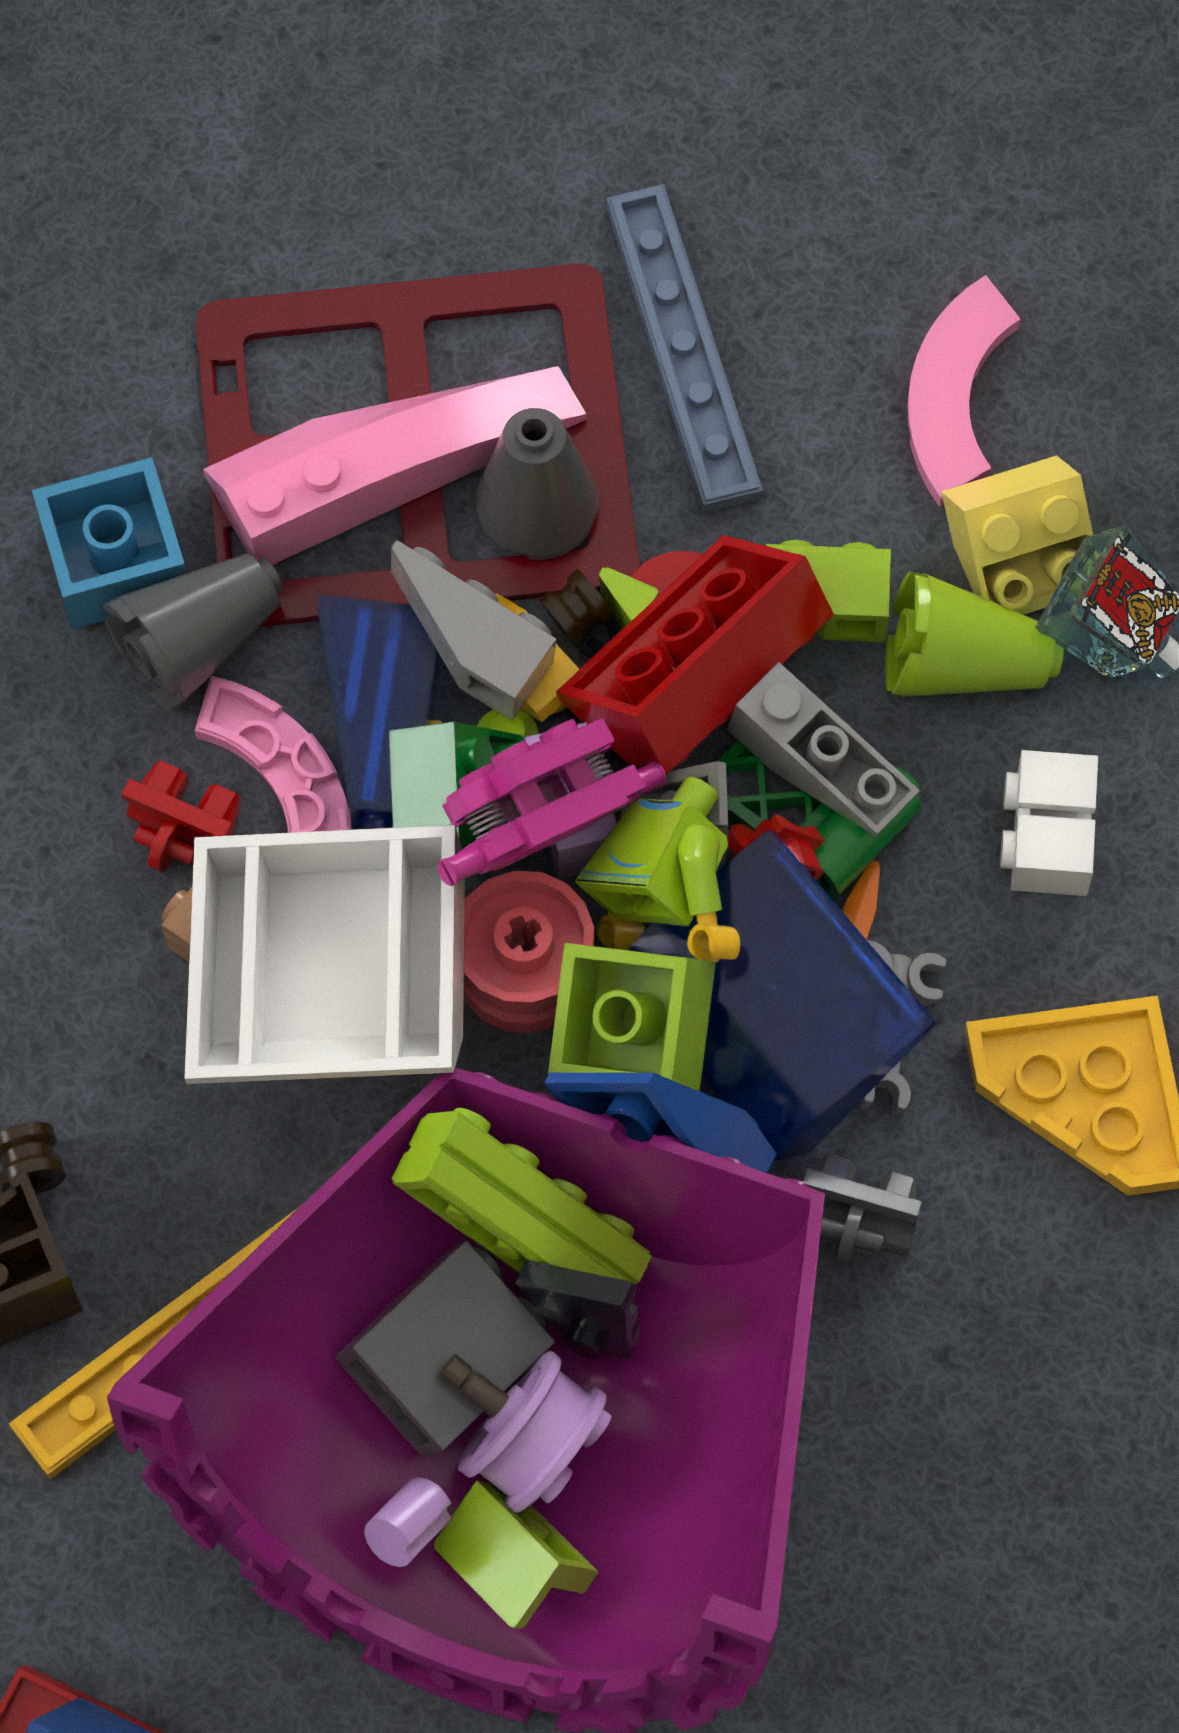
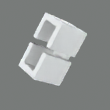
(1052, 823)

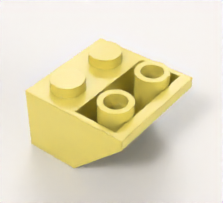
(1019, 531)

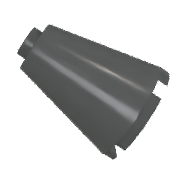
(536, 489)
(192, 623)

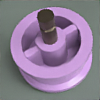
(528, 1428)

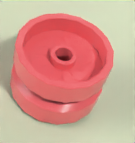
(517, 945)

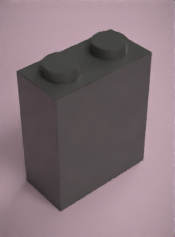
(445, 1312)

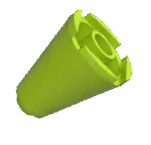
(962, 643)

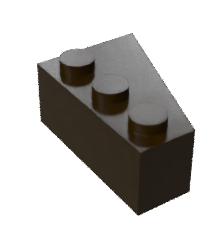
(32, 1273)

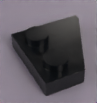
(585, 1307)

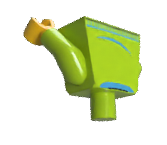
(663, 871)

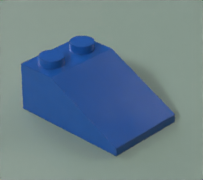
(660, 1106)

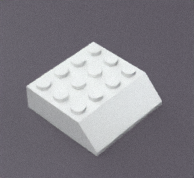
(324, 956)

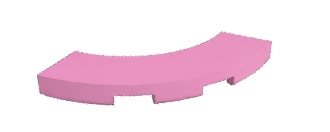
(942, 386)
(279, 751)

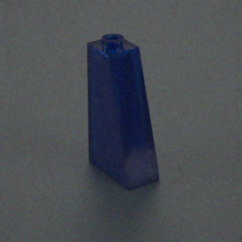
(379, 681)

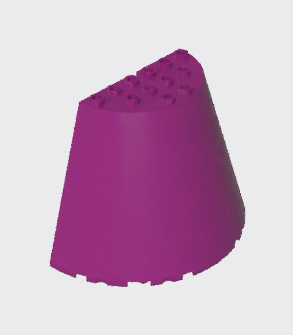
(672, 1505)

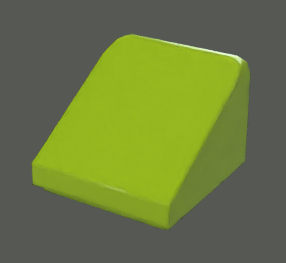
(625, 594)

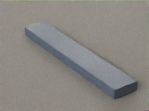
(684, 349)

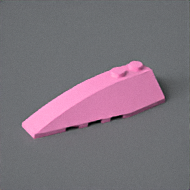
(372, 460)

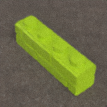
(509, 1204)

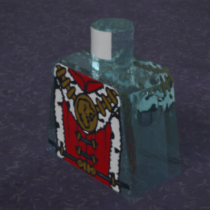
(1114, 607)

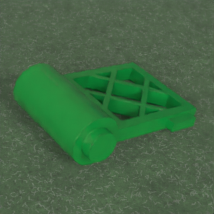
(846, 845)

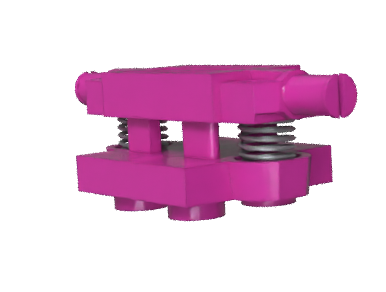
(533, 783)

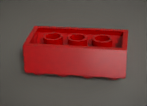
(698, 650)

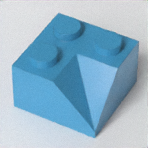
(107, 537)

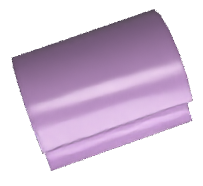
(408, 1522)

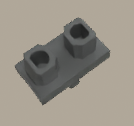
(865, 1214)

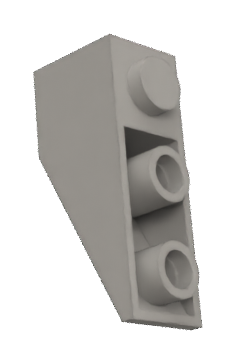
(482, 643)
(819, 751)

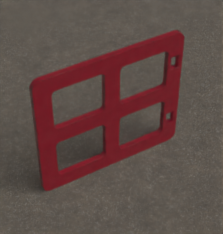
(401, 316)

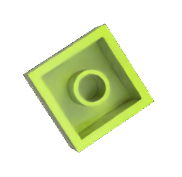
(631, 1013)

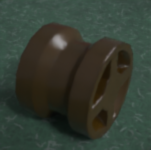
(577, 608)
(30, 1147)

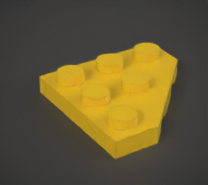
(1088, 1084)

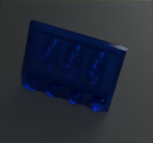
(803, 1009)

